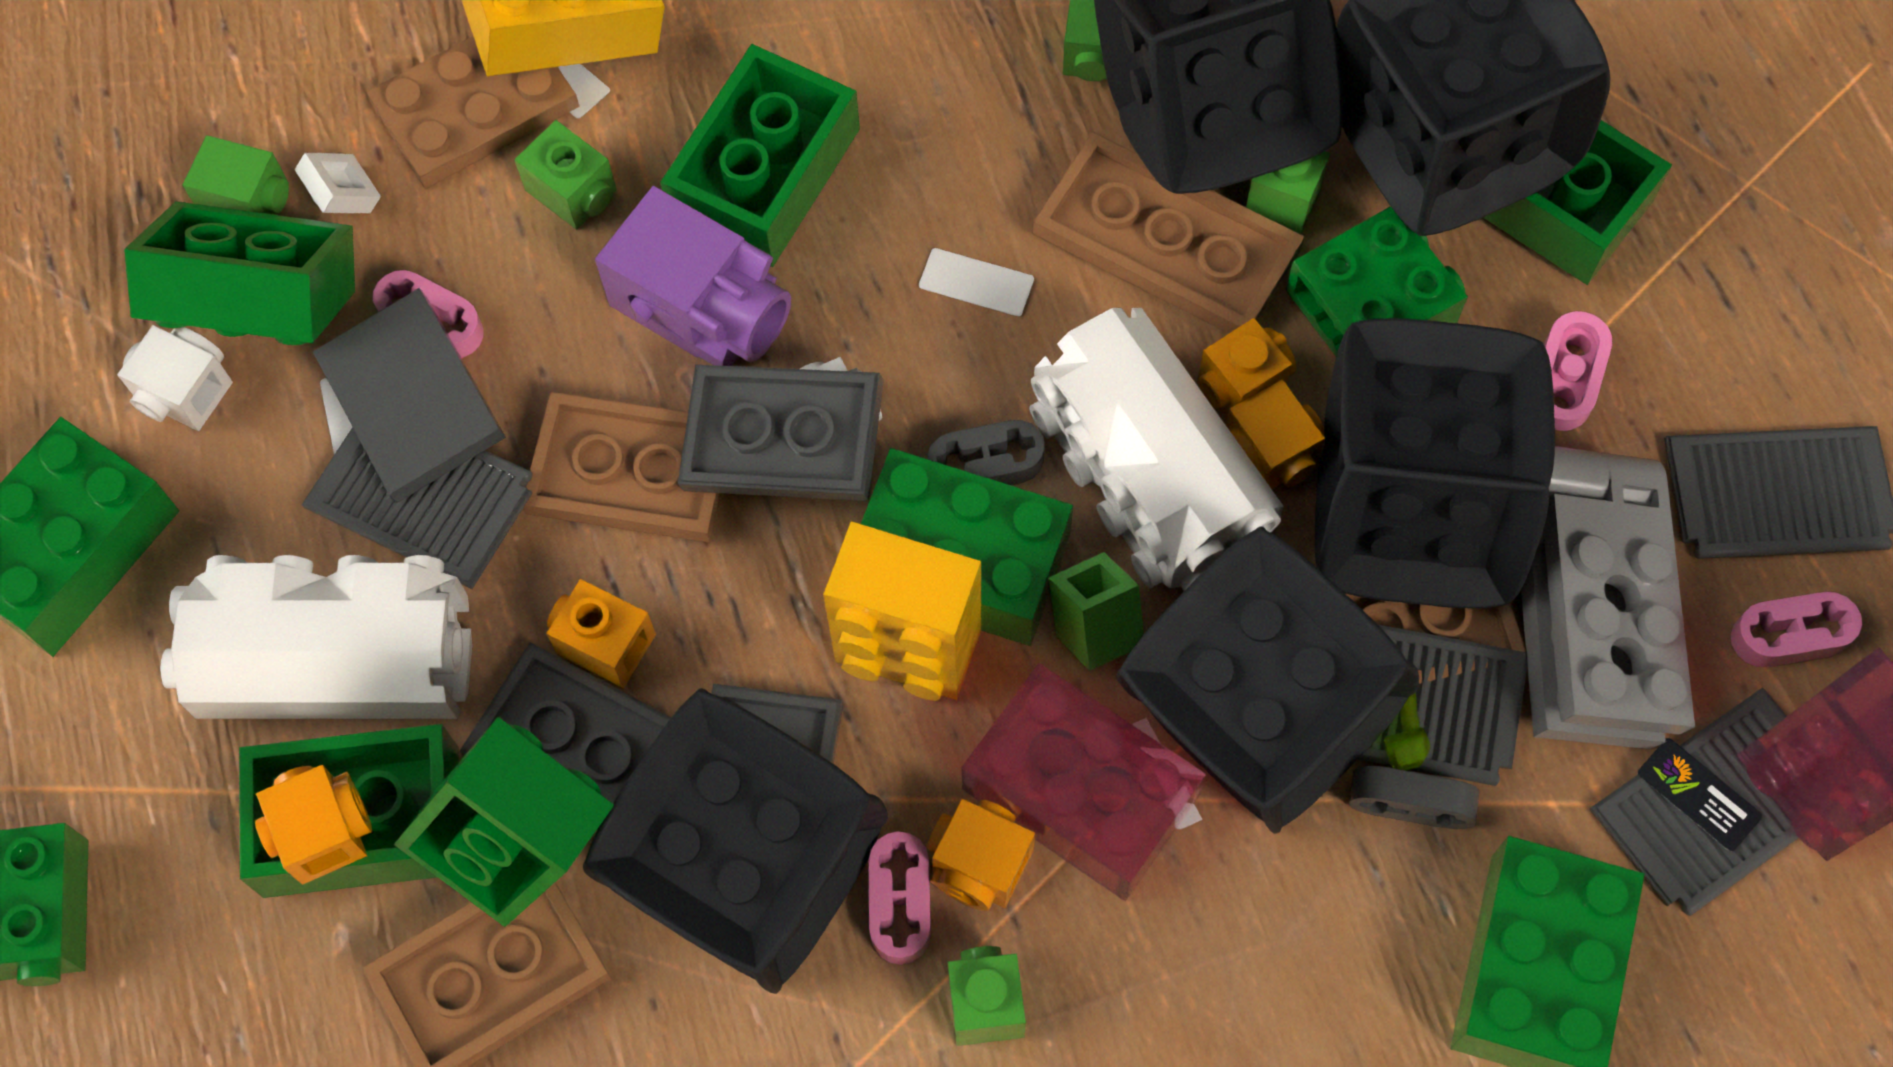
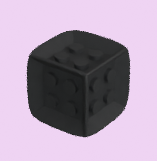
(1222, 85)
(1468, 101)
(1434, 463)
(1269, 677)
(737, 838)

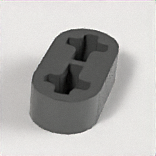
(986, 450)
(1414, 797)

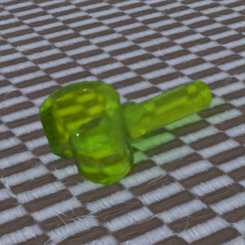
(1412, 746)

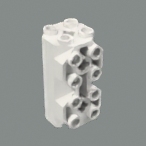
(1153, 446)
(319, 646)

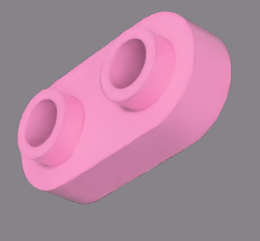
(1575, 376)

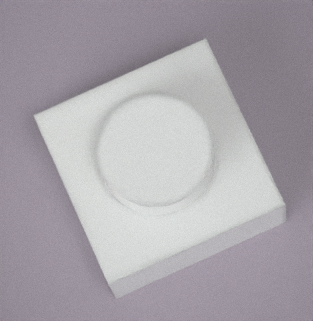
(337, 183)

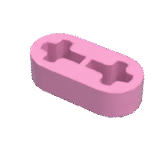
(447, 305)
(1798, 643)
(915, 897)

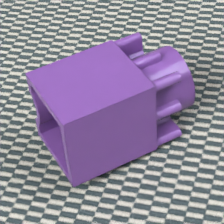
(693, 282)

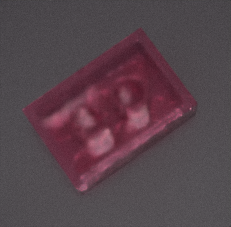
(1833, 759)
(1083, 780)

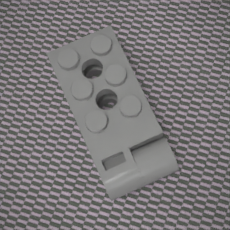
(1606, 607)

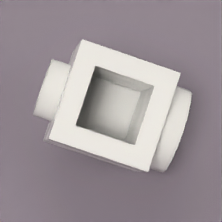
(175, 376)

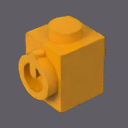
(1244, 365)
(1278, 434)
(600, 632)
(312, 822)
(979, 854)

